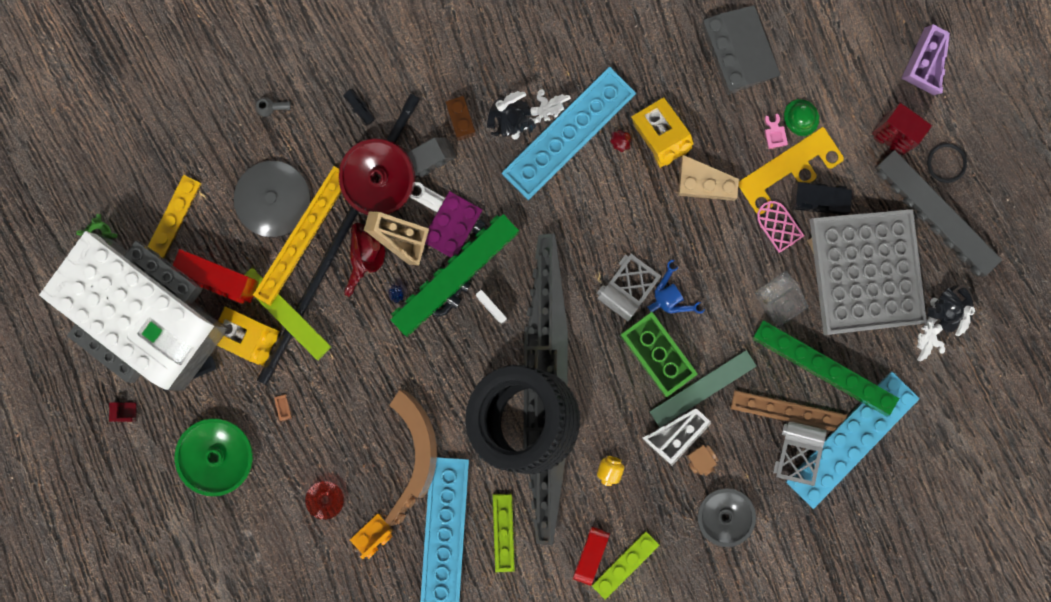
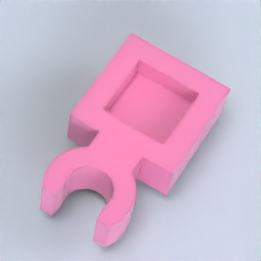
(775, 135)

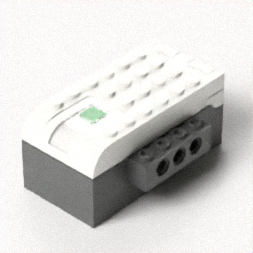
(134, 312)

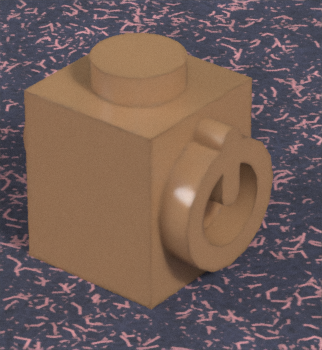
(702, 460)

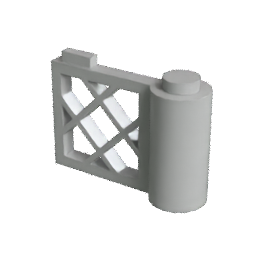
(617, 298)
(805, 437)

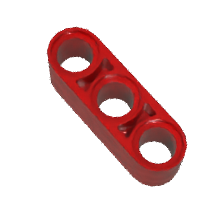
(591, 556)

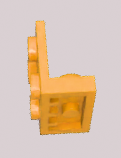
(371, 535)

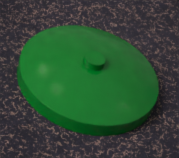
(213, 457)

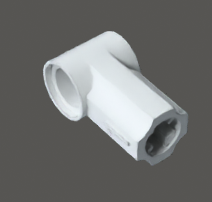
(428, 198)

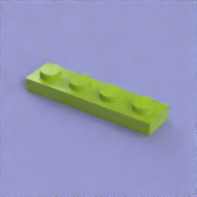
(625, 565)

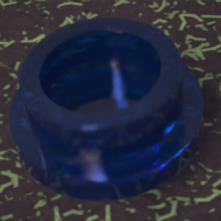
(395, 293)

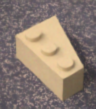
(705, 182)

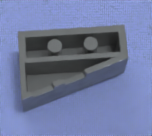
(431, 155)

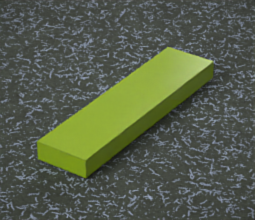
(503, 533)

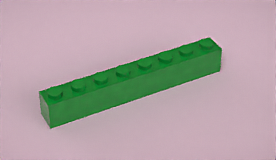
(455, 275)
(825, 369)

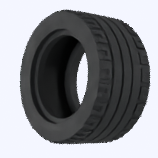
(486, 410)

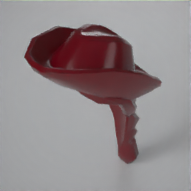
(366, 255)

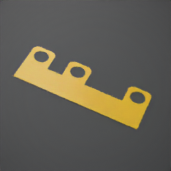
(790, 161)

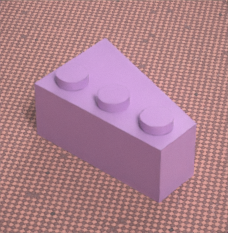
(928, 60)

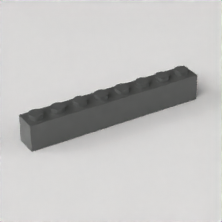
(937, 214)

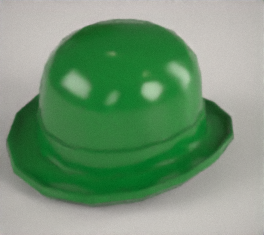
(801, 117)

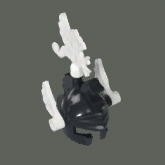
(513, 113)
(951, 313)

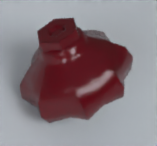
(620, 140)

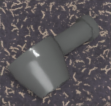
(270, 106)

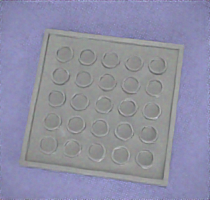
(868, 271)

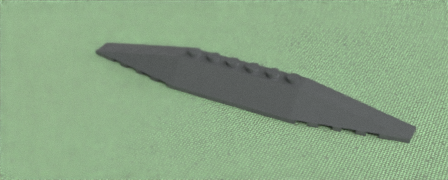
(546, 350)

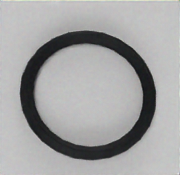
(954, 147)

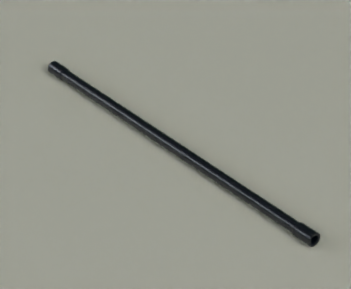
(269, 367)

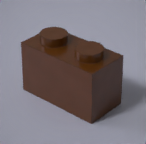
(460, 118)

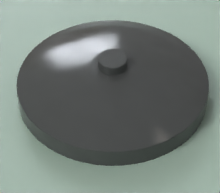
(271, 198)

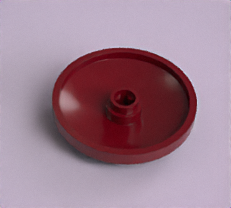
(360, 181)

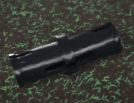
(359, 107)

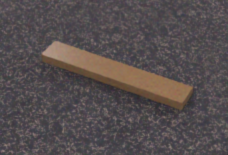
(786, 411)

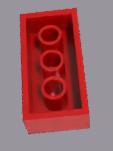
(220, 279)

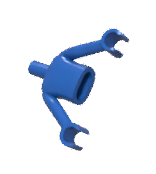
(670, 296)

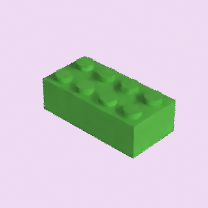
(658, 354)

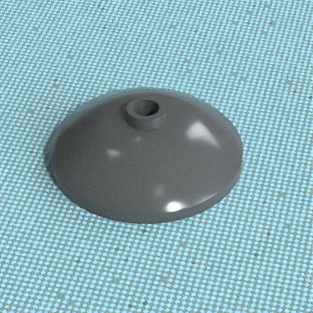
(737, 526)

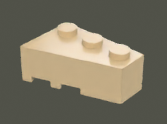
(398, 236)

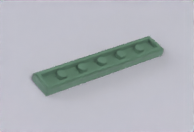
(702, 388)

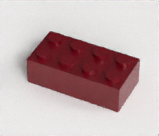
(901, 129)

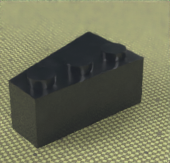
(821, 198)

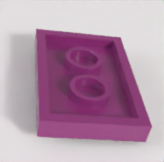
(452, 225)

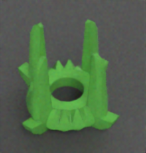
(98, 224)

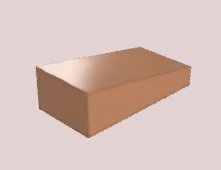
(283, 407)

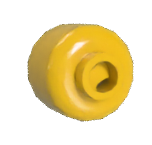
(610, 470)

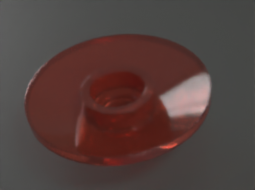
(314, 500)

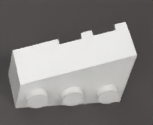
(675, 438)

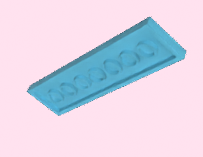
(568, 133)
(851, 442)
(445, 531)

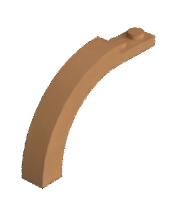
(425, 453)

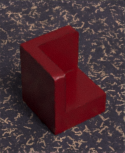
(122, 412)

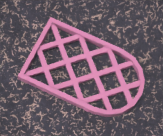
(777, 221)

